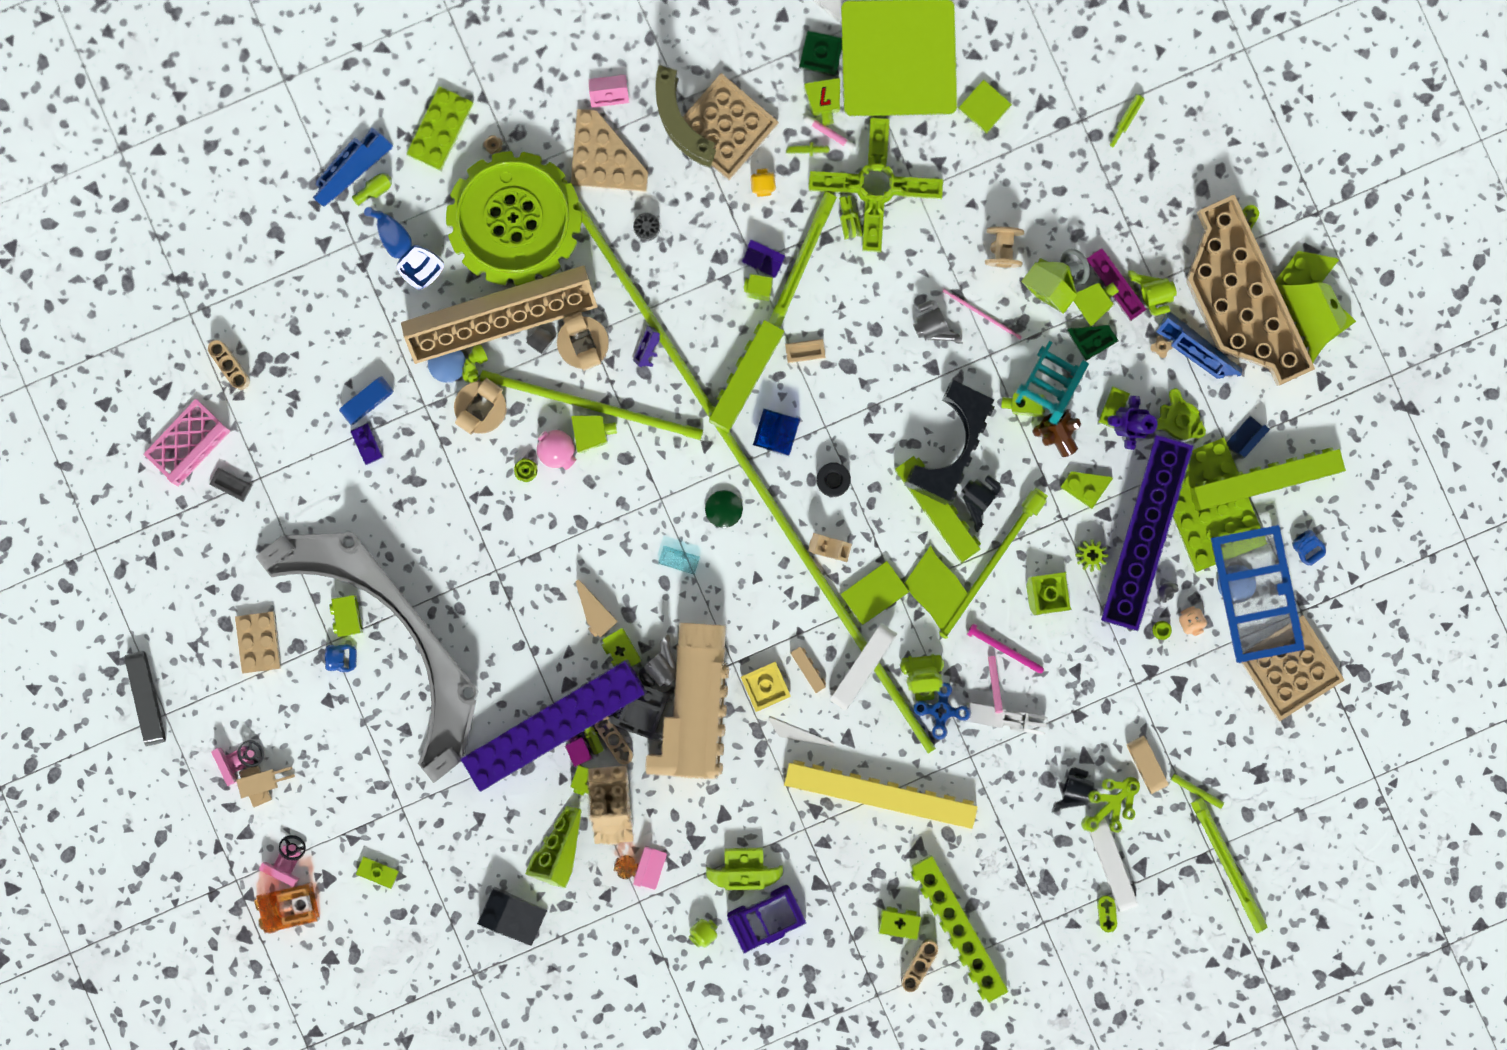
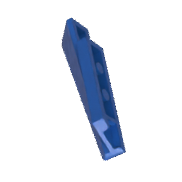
(350, 165)
(1197, 348)

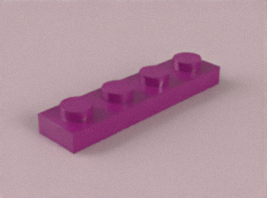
(1109, 273)

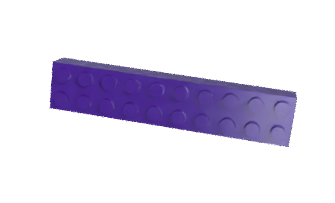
(1147, 532)
(553, 725)

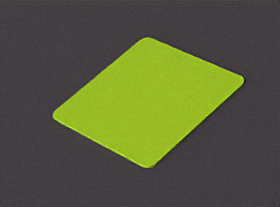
(899, 57)

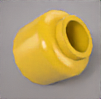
(763, 182)

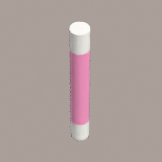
(830, 133)

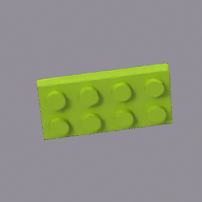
(440, 128)

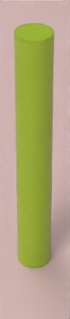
(1197, 791)

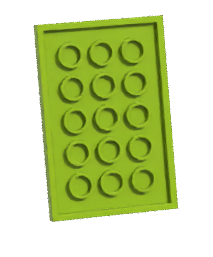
(1200, 526)

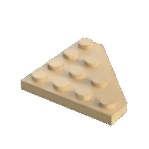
(603, 158)

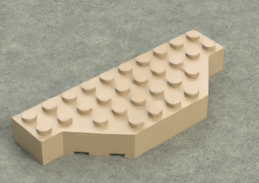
(1241, 296)

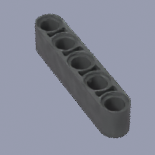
(145, 698)

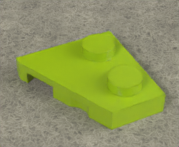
(1086, 487)

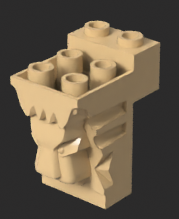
(610, 805)

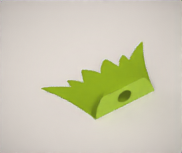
(1314, 313)

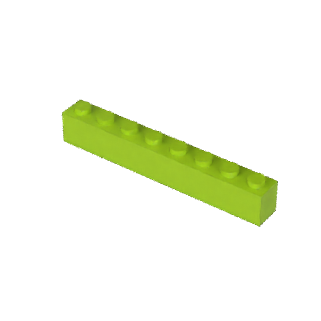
(1267, 479)

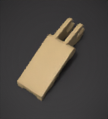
(260, 782)

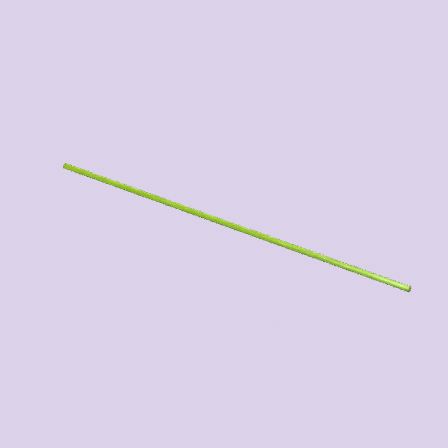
(753, 476)

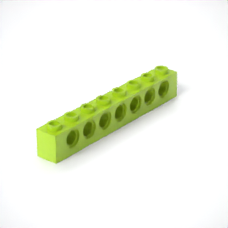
(996, 987)

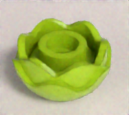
(528, 464)

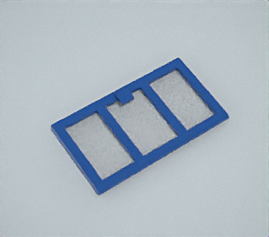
(1257, 594)

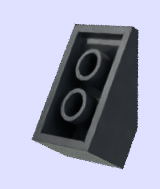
(512, 916)

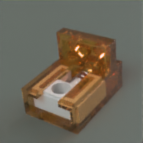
(270, 909)

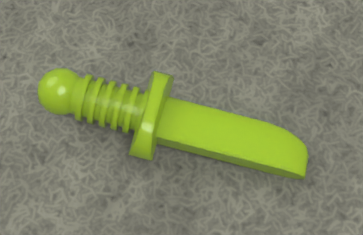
(807, 149)

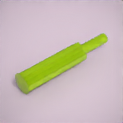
(1127, 118)

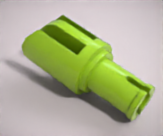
(374, 188)
(849, 219)

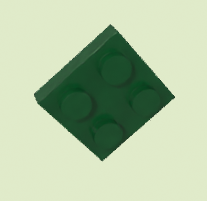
(821, 53)

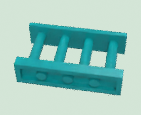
(1070, 384)

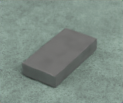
(231, 484)

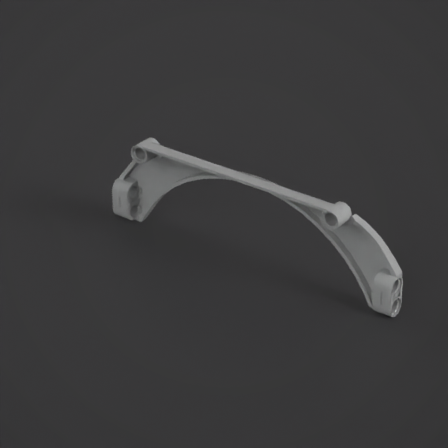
(450, 708)

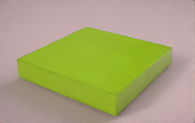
(985, 106)

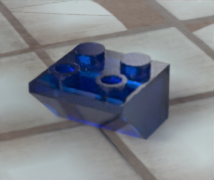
(776, 432)

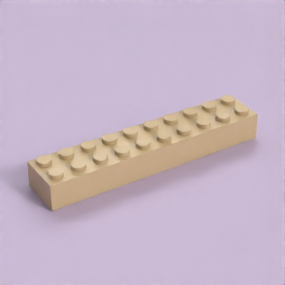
(498, 314)

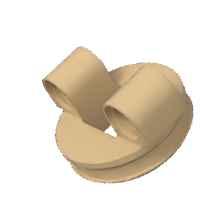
(575, 325)
(467, 395)

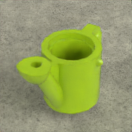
(1155, 292)

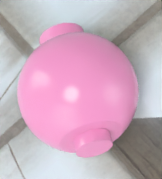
(556, 449)

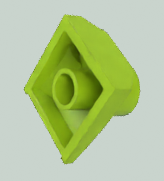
(1048, 593)

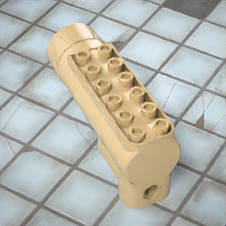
(696, 729)

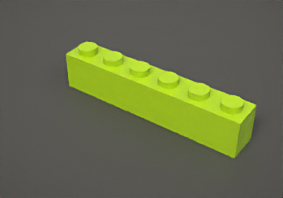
(746, 376)
(943, 517)

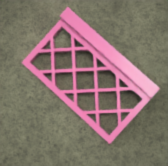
(195, 455)

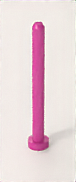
(1003, 648)

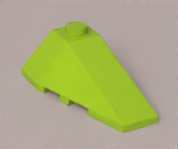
(556, 857)

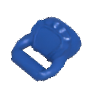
(1307, 542)
(335, 658)

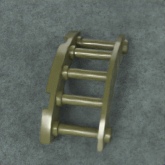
(681, 134)

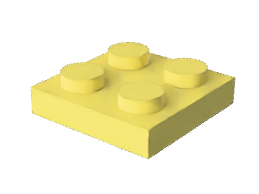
(765, 686)

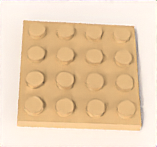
(732, 122)
(1295, 677)

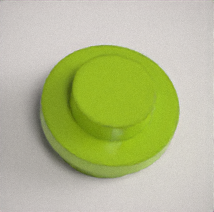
(1162, 630)

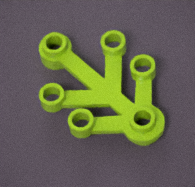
(1113, 804)

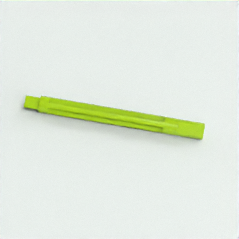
(802, 259)
(1247, 901)

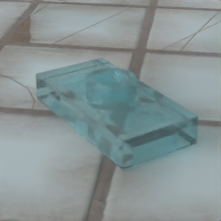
(679, 560)

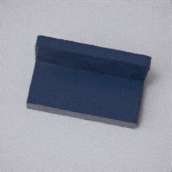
(1247, 437)

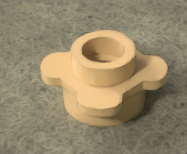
(1156, 346)

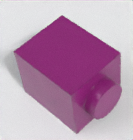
(578, 751)

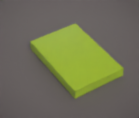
(874, 593)

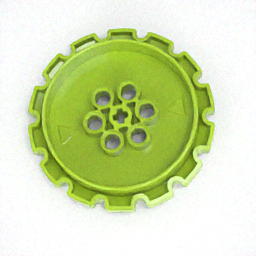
(488, 189)

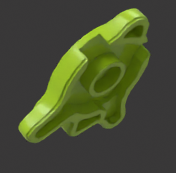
(1180, 419)

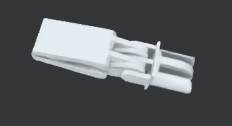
(986, 716)

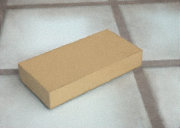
(805, 351)

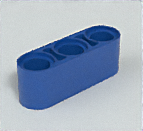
(366, 400)

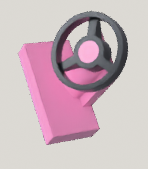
(236, 760)
(286, 861)

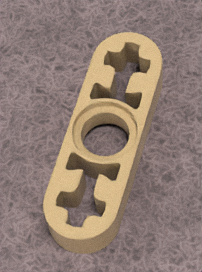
(621, 740)

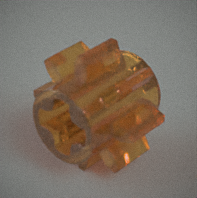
(626, 867)

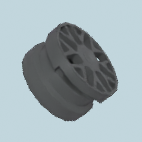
(646, 227)

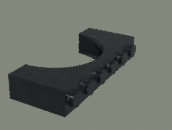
(973, 410)

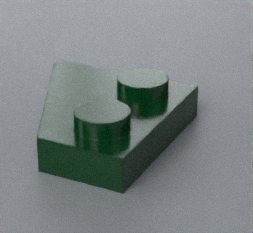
(1092, 339)

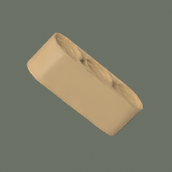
(222, 358)
(1147, 764)
(920, 955)

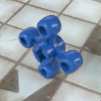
(933, 710)

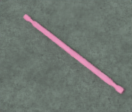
(982, 314)

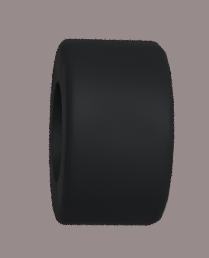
(835, 468)

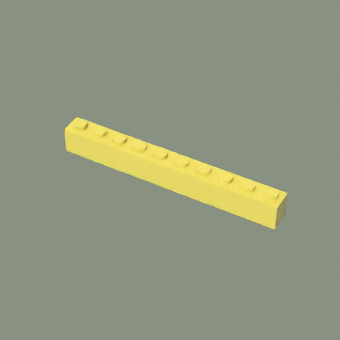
(880, 795)

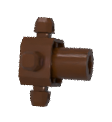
(1059, 434)

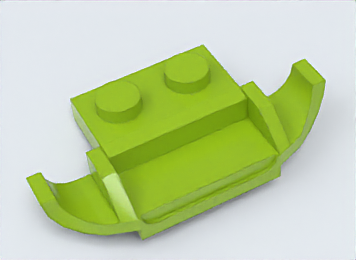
(744, 870)

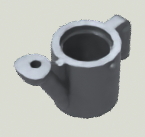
(933, 324)
(661, 667)

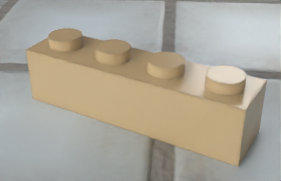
(808, 670)

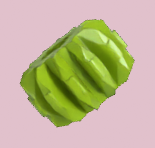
(1087, 560)

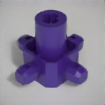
(1132, 422)

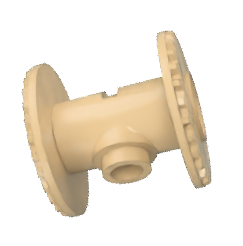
(1003, 247)

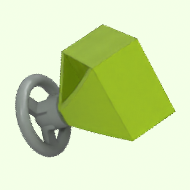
(1056, 281)

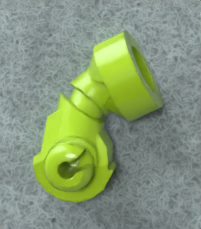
(469, 372)

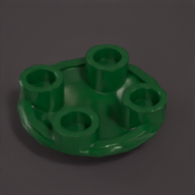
(723, 509)

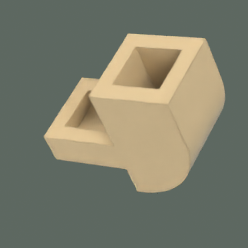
(829, 547)

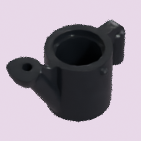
(979, 497)
(1075, 790)

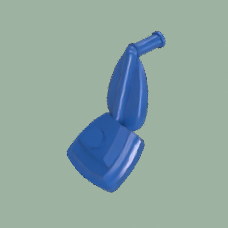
(415, 263)

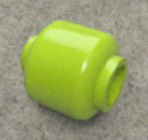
(703, 933)

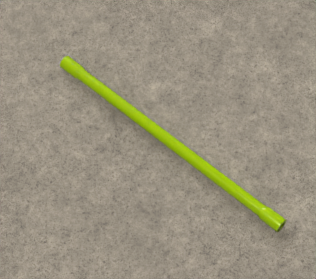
(687, 431)

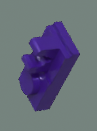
(646, 347)
(366, 444)

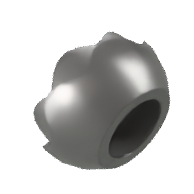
(1167, 591)

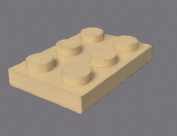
(258, 642)

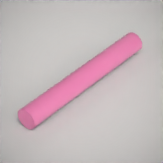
(995, 684)

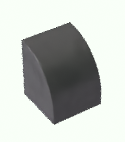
(541, 340)

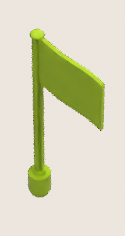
(941, 590)

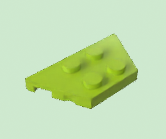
(1306, 269)

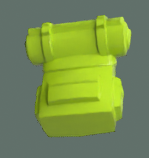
(923, 675)

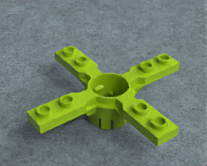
(874, 205)

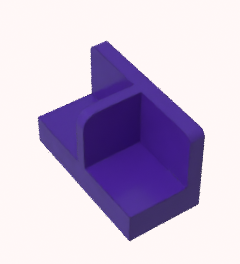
(763, 259)

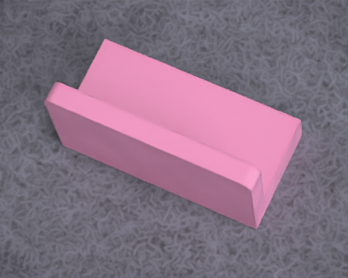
(608, 91)
(650, 868)

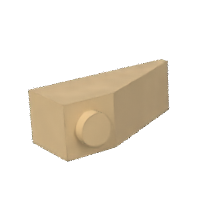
(596, 614)

